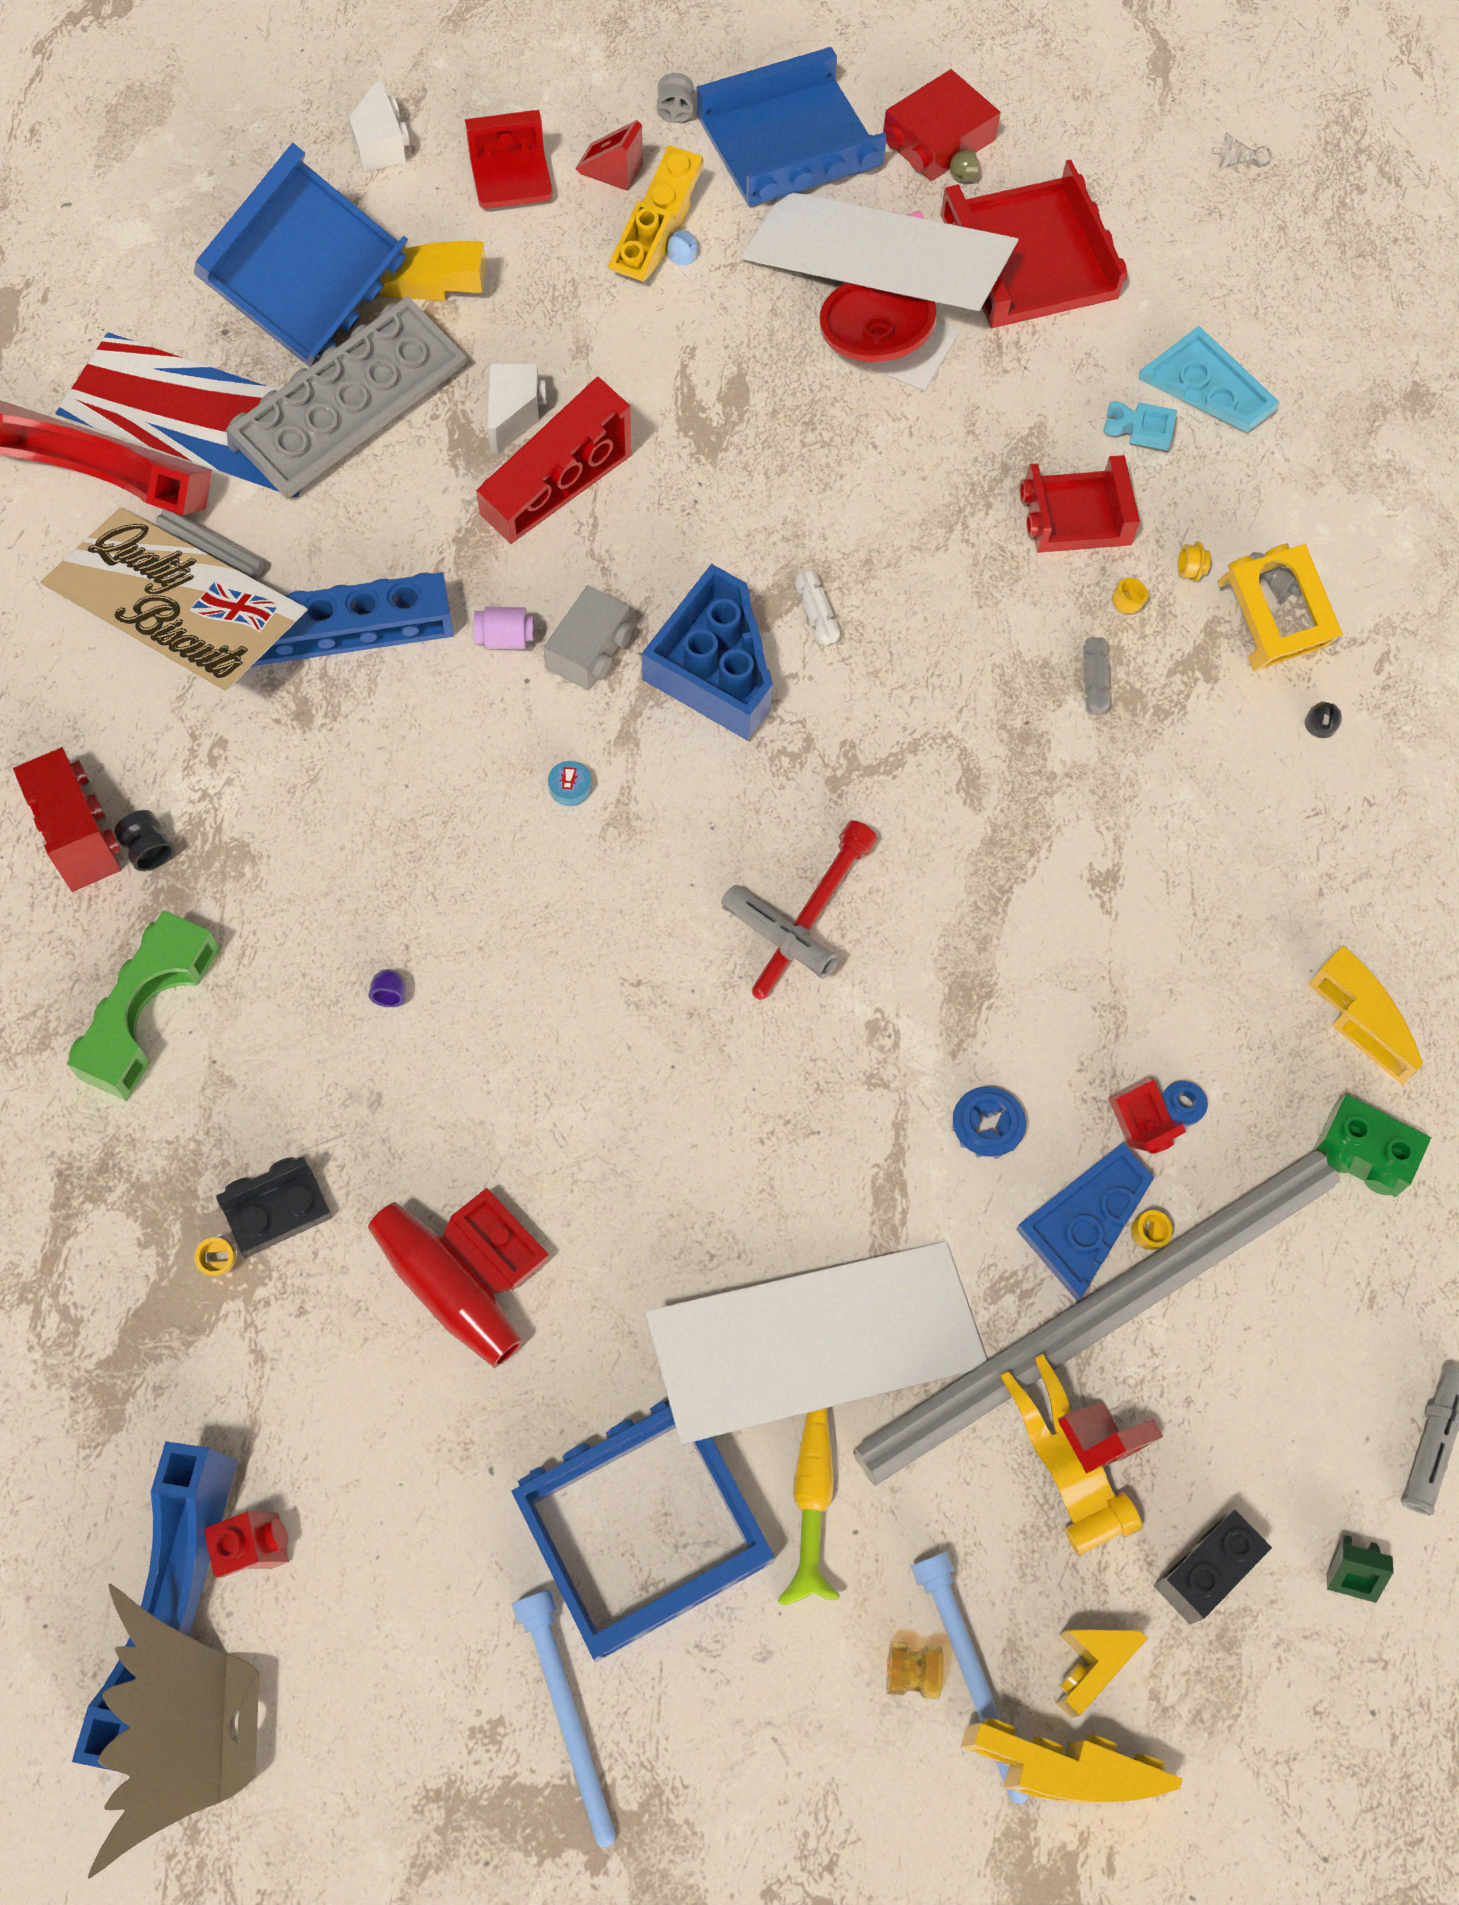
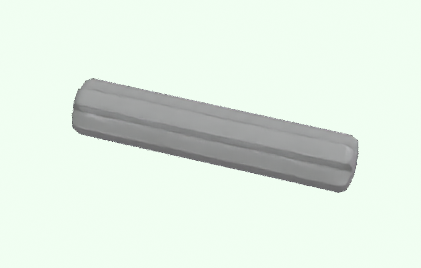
(210, 543)

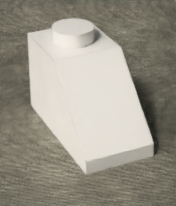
(513, 402)

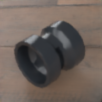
(145, 843)

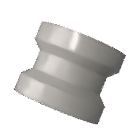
(675, 97)

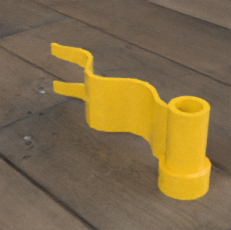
(1087, 1497)

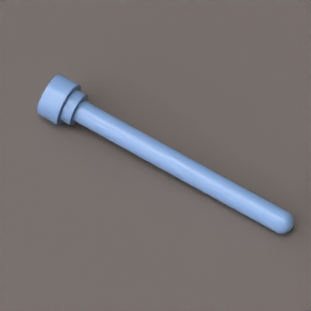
(936, 1578)
(536, 1616)

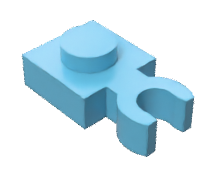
(1148, 425)

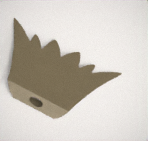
(179, 1729)

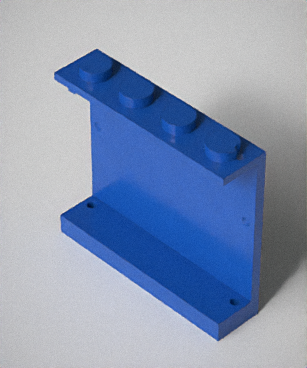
(786, 127)

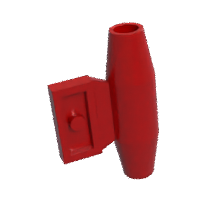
(458, 1273)

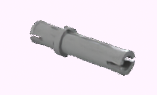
(793, 940)
(1436, 1446)

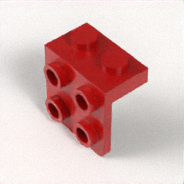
(508, 159)

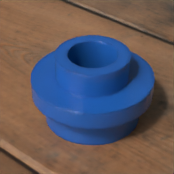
(1178, 1113)

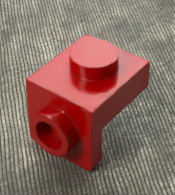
(1145, 1117)
(247, 1542)

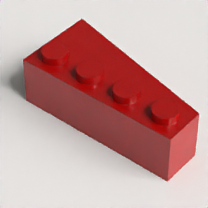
(558, 462)

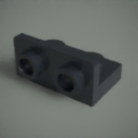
(273, 1205)

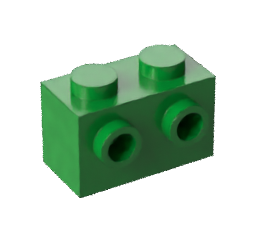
(1371, 1146)

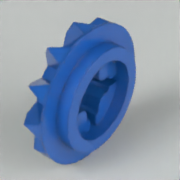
(989, 1103)

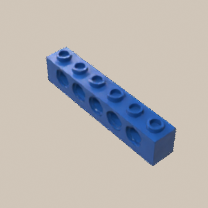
(382, 627)

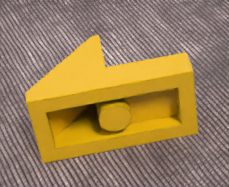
(1106, 1654)

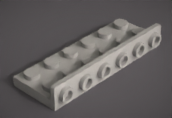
(345, 396)

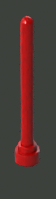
(855, 841)

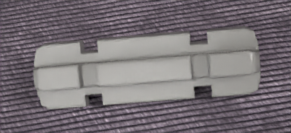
(1096, 675)

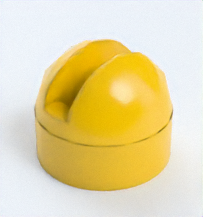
(1132, 599)
(1158, 1231)
(214, 1245)

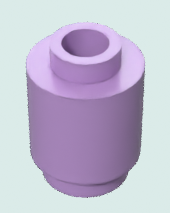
(503, 627)

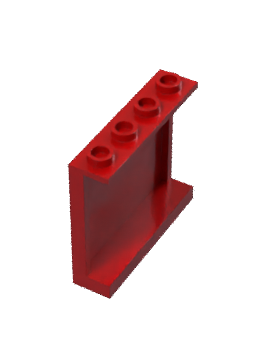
(1061, 252)

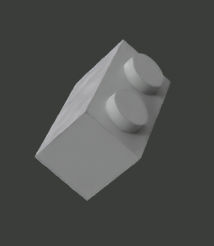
(588, 638)

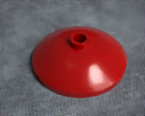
(875, 323)

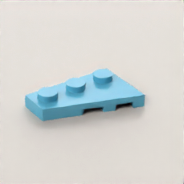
(1210, 380)

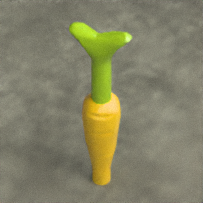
(813, 1496)

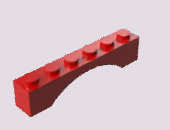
(139, 470)

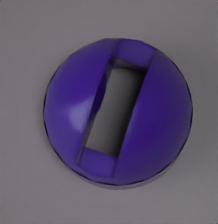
(387, 988)

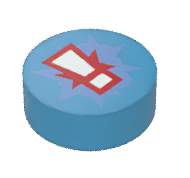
(569, 783)

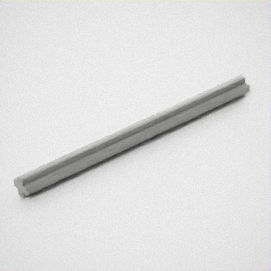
(1095, 1317)

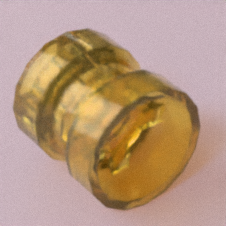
(903, 1673)

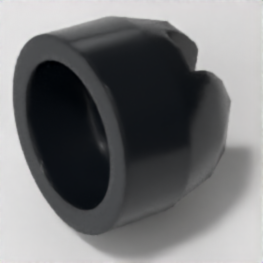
(1315, 717)

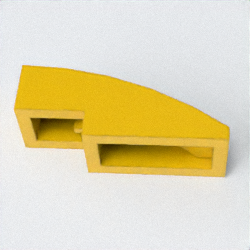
(437, 268)
(1368, 1014)

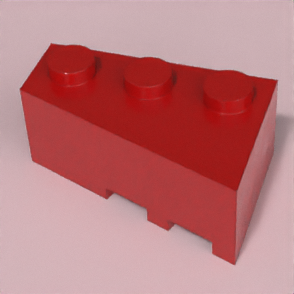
(68, 818)

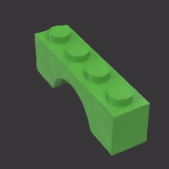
(169, 956)

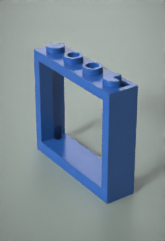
(584, 1461)

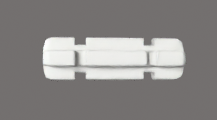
(817, 607)

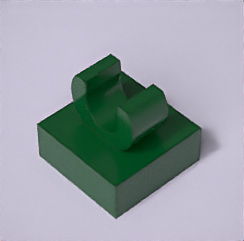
(1359, 1571)

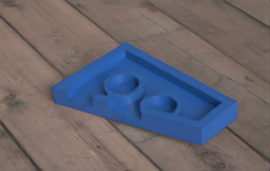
(1086, 1218)

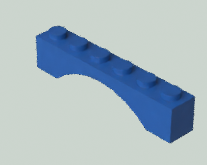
(185, 1499)

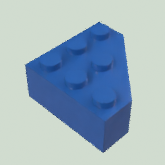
(713, 655)

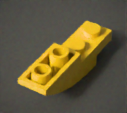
(658, 215)
(1085, 1775)

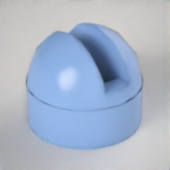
(682, 248)

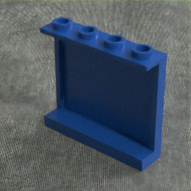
(299, 258)

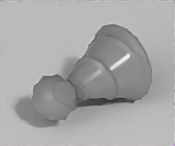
(1281, 581)

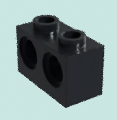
(1212, 1567)

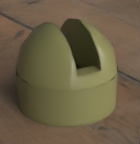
(964, 166)

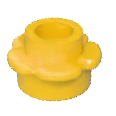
(1193, 561)

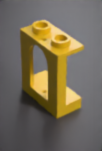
(1271, 648)

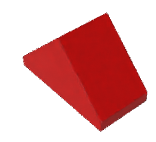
(615, 157)

